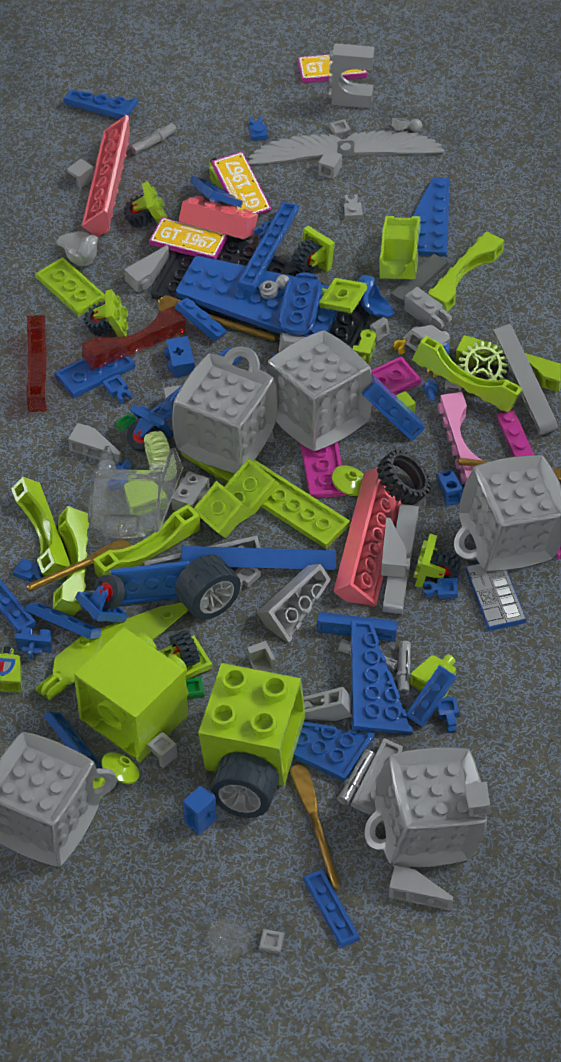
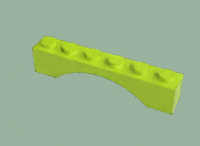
(484, 251)
(546, 371)
(498, 392)
(32, 500)
(176, 529)
(73, 530)

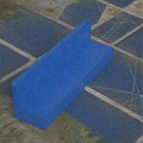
(393, 408)
(340, 625)

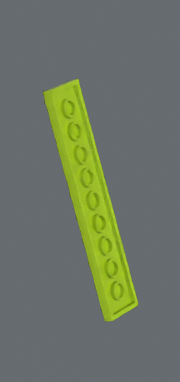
(293, 507)

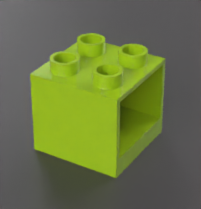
(132, 692)
(253, 715)

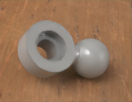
(400, 124)
(270, 289)

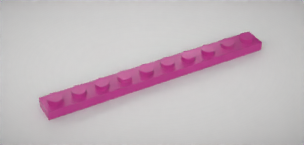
(516, 439)

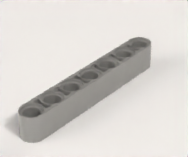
(525, 378)
(397, 586)

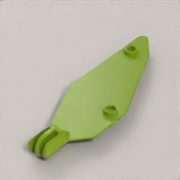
(80, 651)

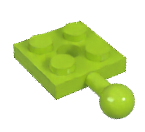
(334, 297)

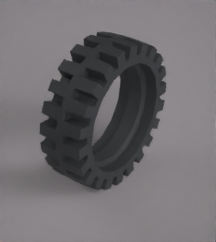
(395, 485)

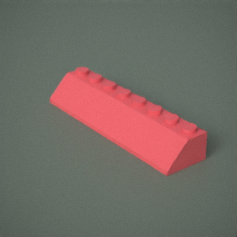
(106, 178)
(361, 563)

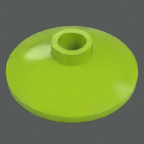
(347, 480)
(122, 766)

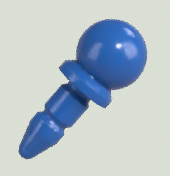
(431, 389)

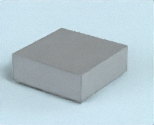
(340, 128)
(381, 328)
(271, 941)

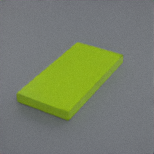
(70, 286)

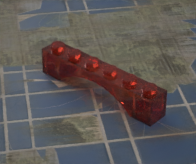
(105, 350)
(37, 363)

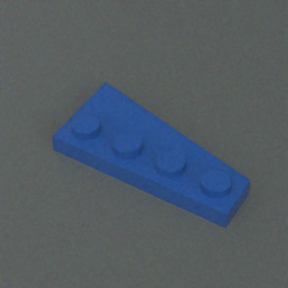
(101, 103)
(213, 192)

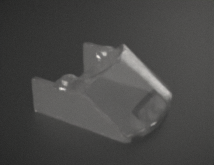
(131, 500)

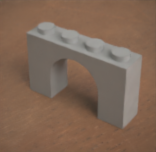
(345, 58)

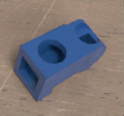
(449, 487)

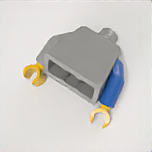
(416, 335)

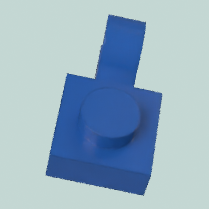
(449, 710)

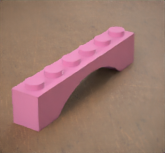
(453, 409)

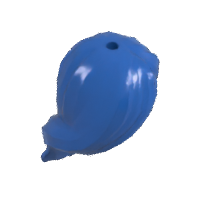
(373, 301)

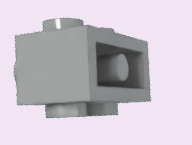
(190, 490)

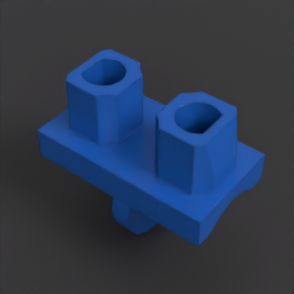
(32, 643)

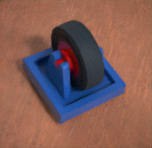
(143, 426)
(105, 600)

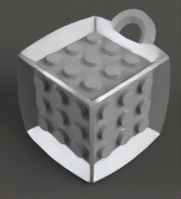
(320, 390)
(225, 410)
(511, 513)
(47, 797)
(426, 808)

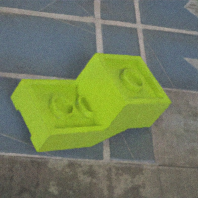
(399, 247)
(239, 499)

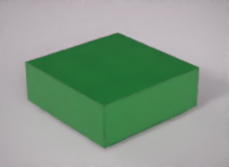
(124, 422)
(195, 688)

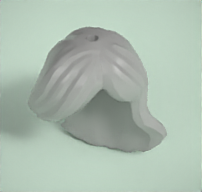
(79, 247)

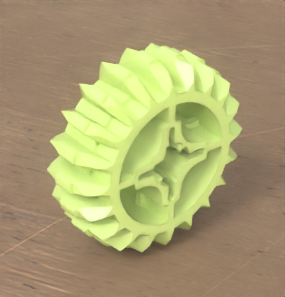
(477, 358)
(156, 447)

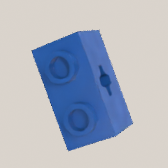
(180, 356)
(199, 809)

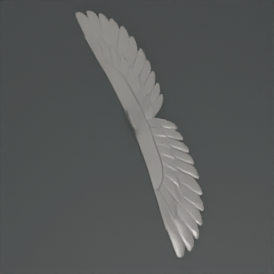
(356, 144)

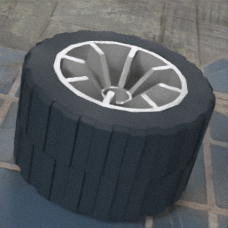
(207, 587)
(244, 784)

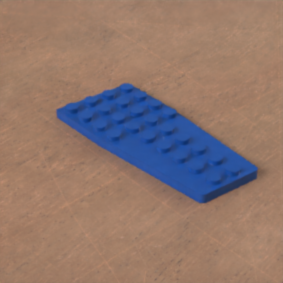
(215, 287)

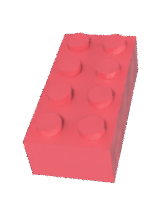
(218, 217)

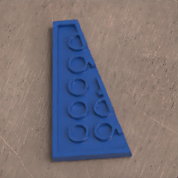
(434, 218)
(373, 689)
(331, 749)

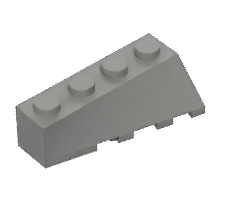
(291, 604)

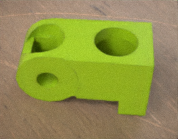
(366, 345)

